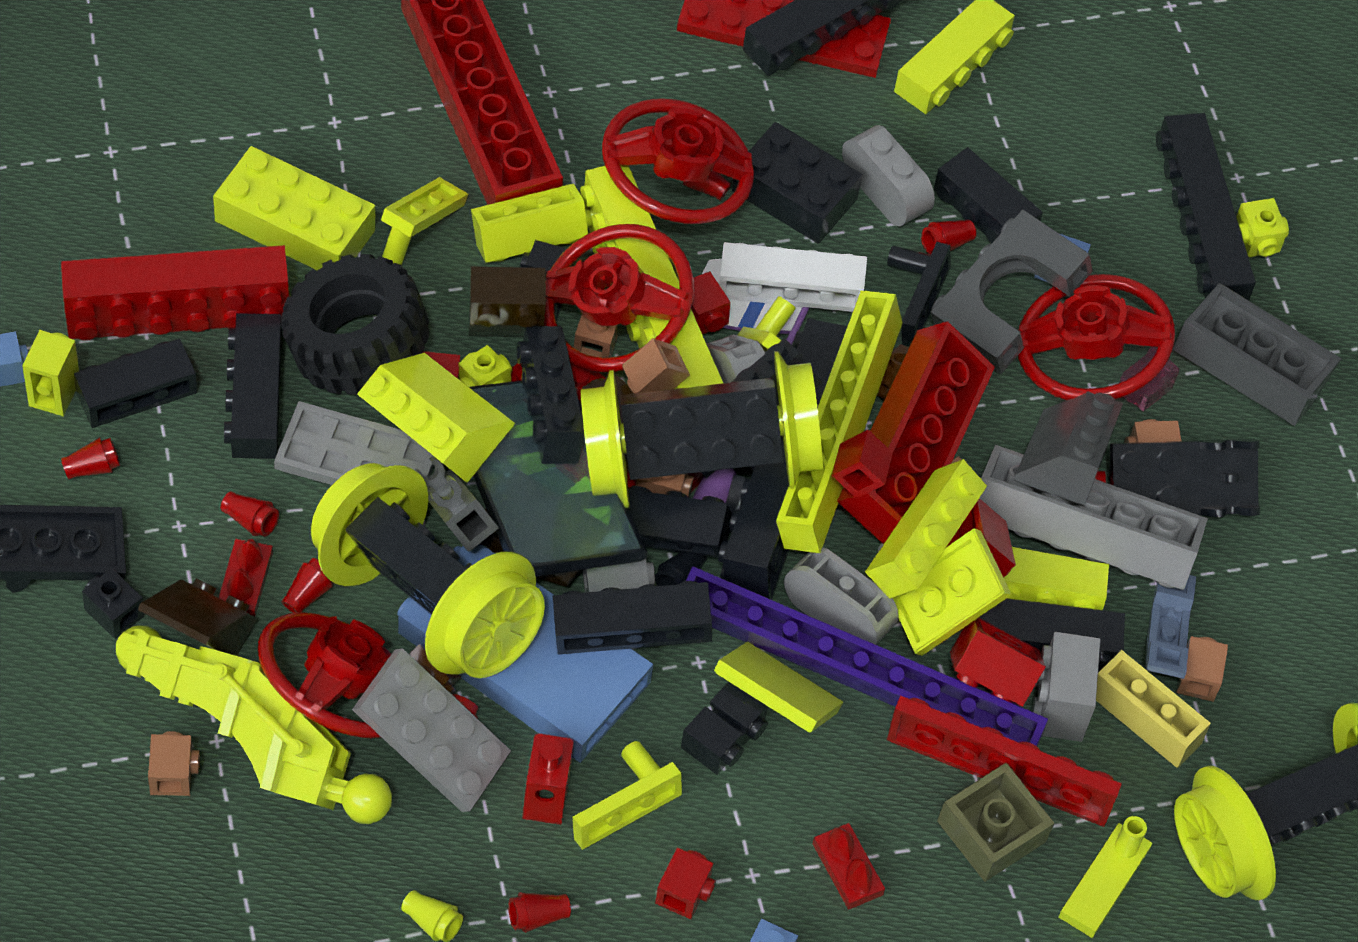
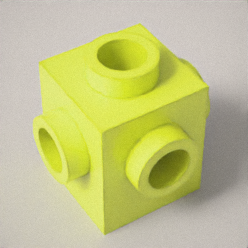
(1262, 227)
(484, 368)

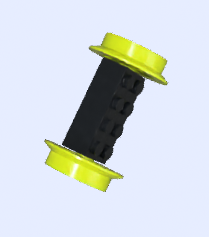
(701, 429)
(478, 612)
(1232, 832)

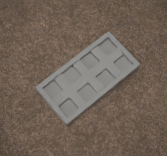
(330, 443)
(431, 730)

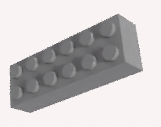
(1111, 528)

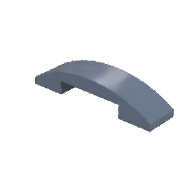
(1169, 629)

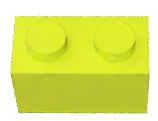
(50, 372)

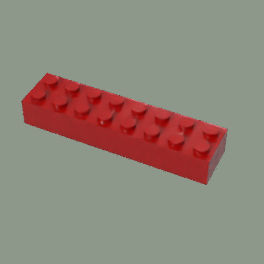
(482, 98)

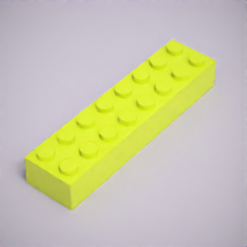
(608, 207)

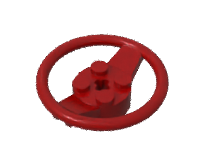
(683, 147)
(628, 296)
(1095, 327)
(339, 664)

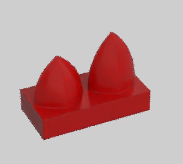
(247, 573)
(848, 866)

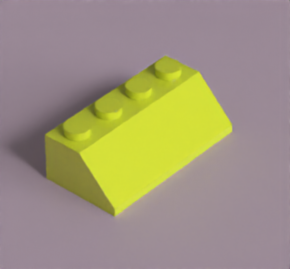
(437, 412)

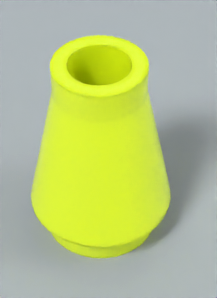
(435, 917)

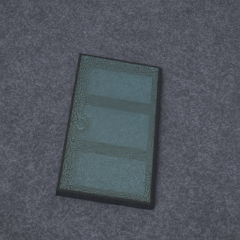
(549, 508)

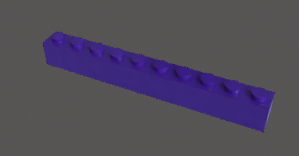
(857, 661)

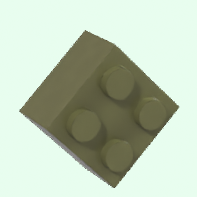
(995, 822)

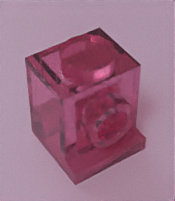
(1154, 389)

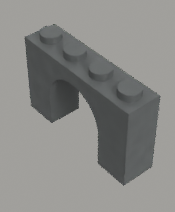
(1021, 247)

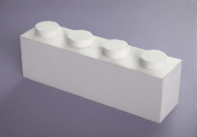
(796, 275)

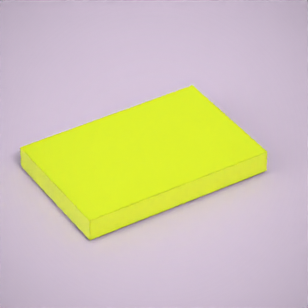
(953, 594)
(778, 687)

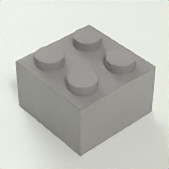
(1068, 685)

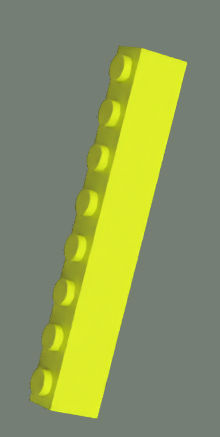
(842, 415)

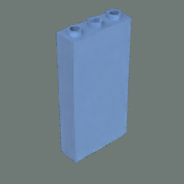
(550, 692)

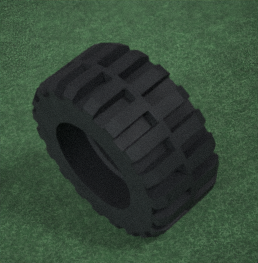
(342, 293)

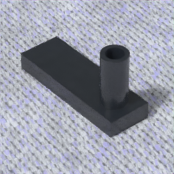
(934, 271)

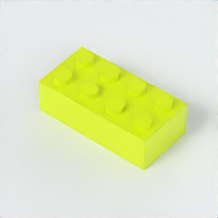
(293, 209)

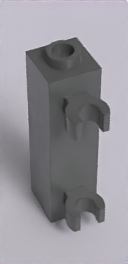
(458, 506)

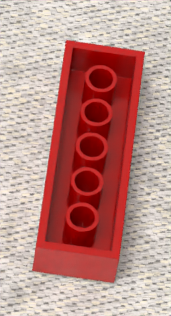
(172, 291)
(922, 421)

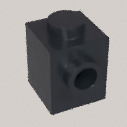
(112, 603)

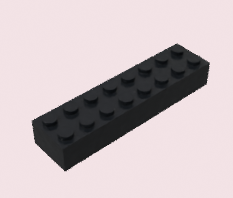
(755, 548)

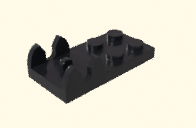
(1191, 475)
(59, 543)

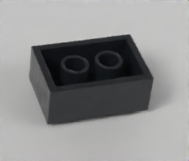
(800, 183)

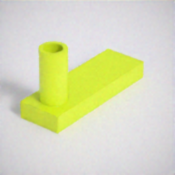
(417, 213)
(770, 324)
(651, 791)
(1107, 876)

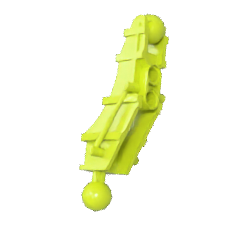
(283, 745)

